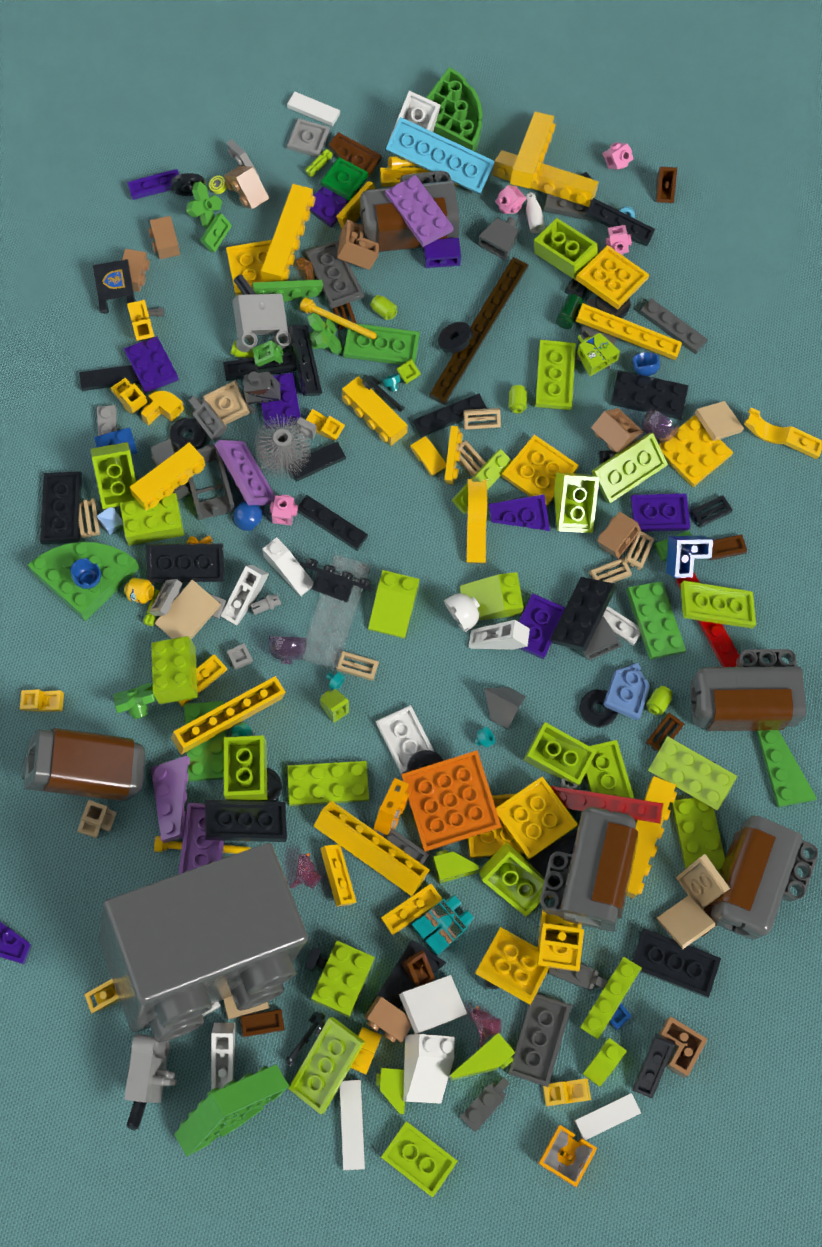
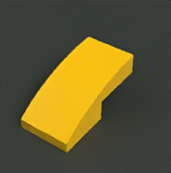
(325, 426)
(428, 455)
(41, 700)
(567, 1092)

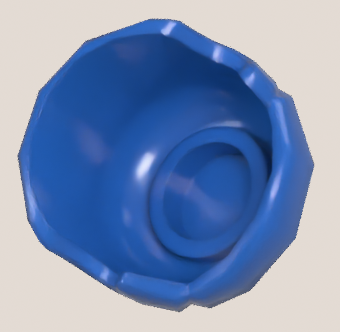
(646, 363)
(247, 516)
(85, 573)

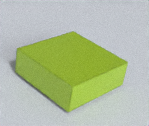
(408, 371)

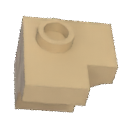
(95, 818)

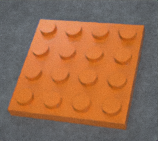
(451, 801)

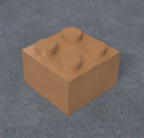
(616, 429)

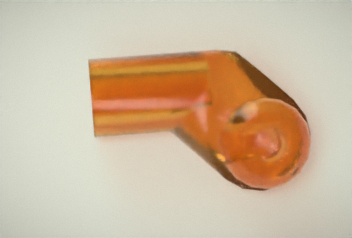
(306, 266)

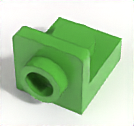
(267, 353)

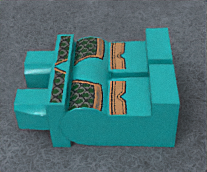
(446, 919)

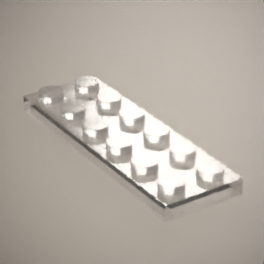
(334, 618)

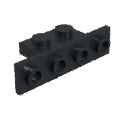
(335, 583)

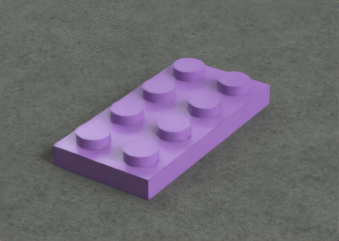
(419, 210)
(245, 472)
(195, 849)

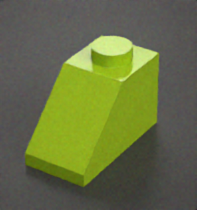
(334, 704)
(452, 866)
(604, 1062)
(392, 1087)

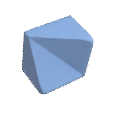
(110, 520)

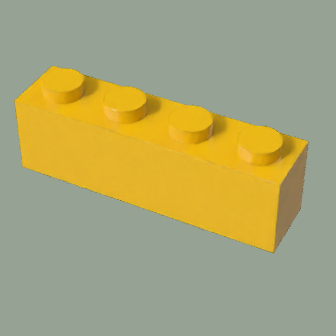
(374, 411)
(167, 476)

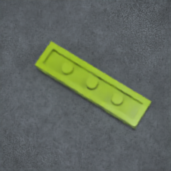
(489, 471)
(610, 998)

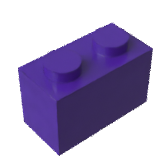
(442, 253)

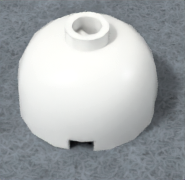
(463, 610)

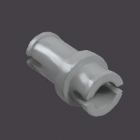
(265, 604)

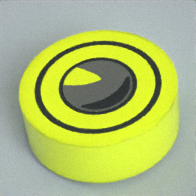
(217, 184)

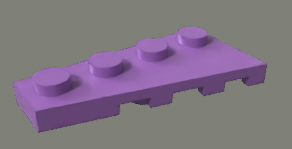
(170, 796)

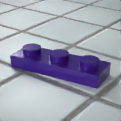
(152, 184)

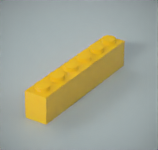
(533, 150)
(551, 180)
(287, 234)
(227, 715)
(648, 832)
(371, 848)

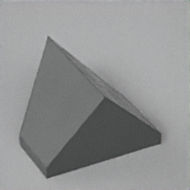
(503, 705)

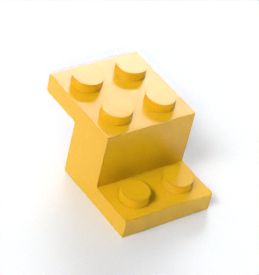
(559, 943)

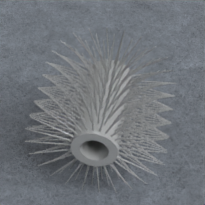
(282, 447)

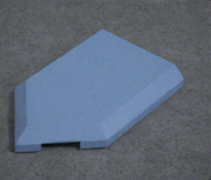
(627, 692)

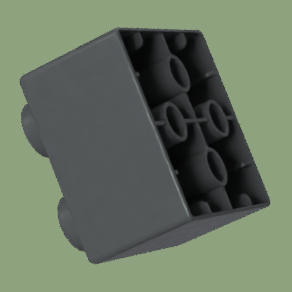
(201, 941)

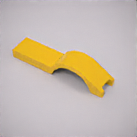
(788, 436)
(476, 522)

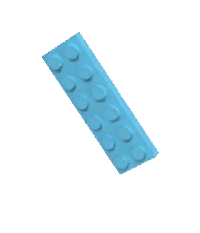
(440, 154)

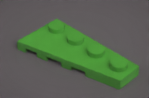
(290, 289)
(783, 771)

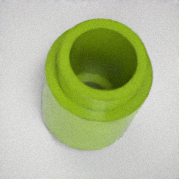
(384, 307)
(517, 399)
(659, 700)

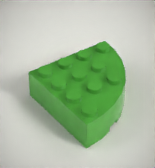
(459, 110)
(54, 572)
(229, 1108)

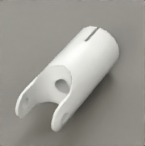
(534, 215)

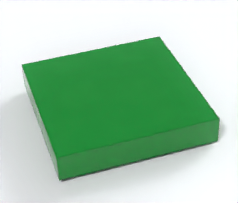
(344, 178)

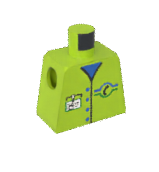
(596, 352)

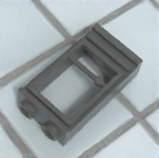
(215, 506)

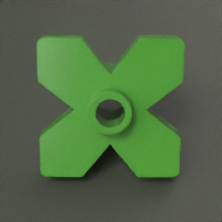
(203, 205)
(323, 334)
(134, 700)

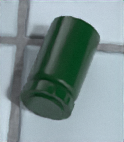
(569, 311)

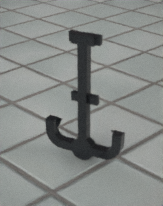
(371, 381)
(316, 1019)

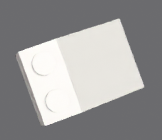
(419, 111)
(427, 1067)

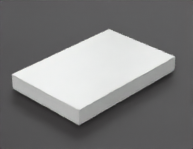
(403, 736)
(432, 1004)

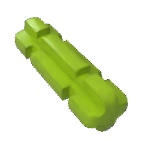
(318, 163)
(149, 619)

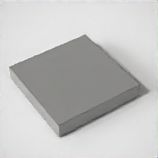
(308, 138)

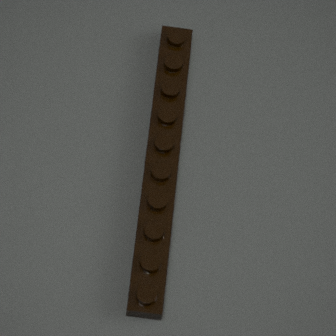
(480, 327)

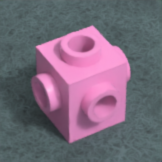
(618, 156)
(510, 200)
(619, 239)
(283, 510)

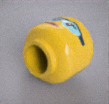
(139, 590)

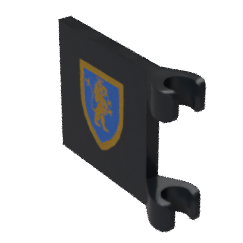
(113, 282)

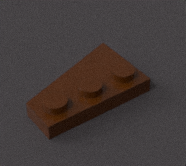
(355, 153)

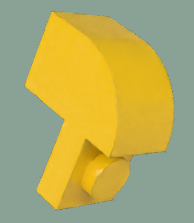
(140, 320)
(129, 395)
(162, 403)
(368, 1050)

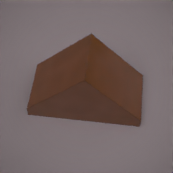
(666, 184)
(418, 968)

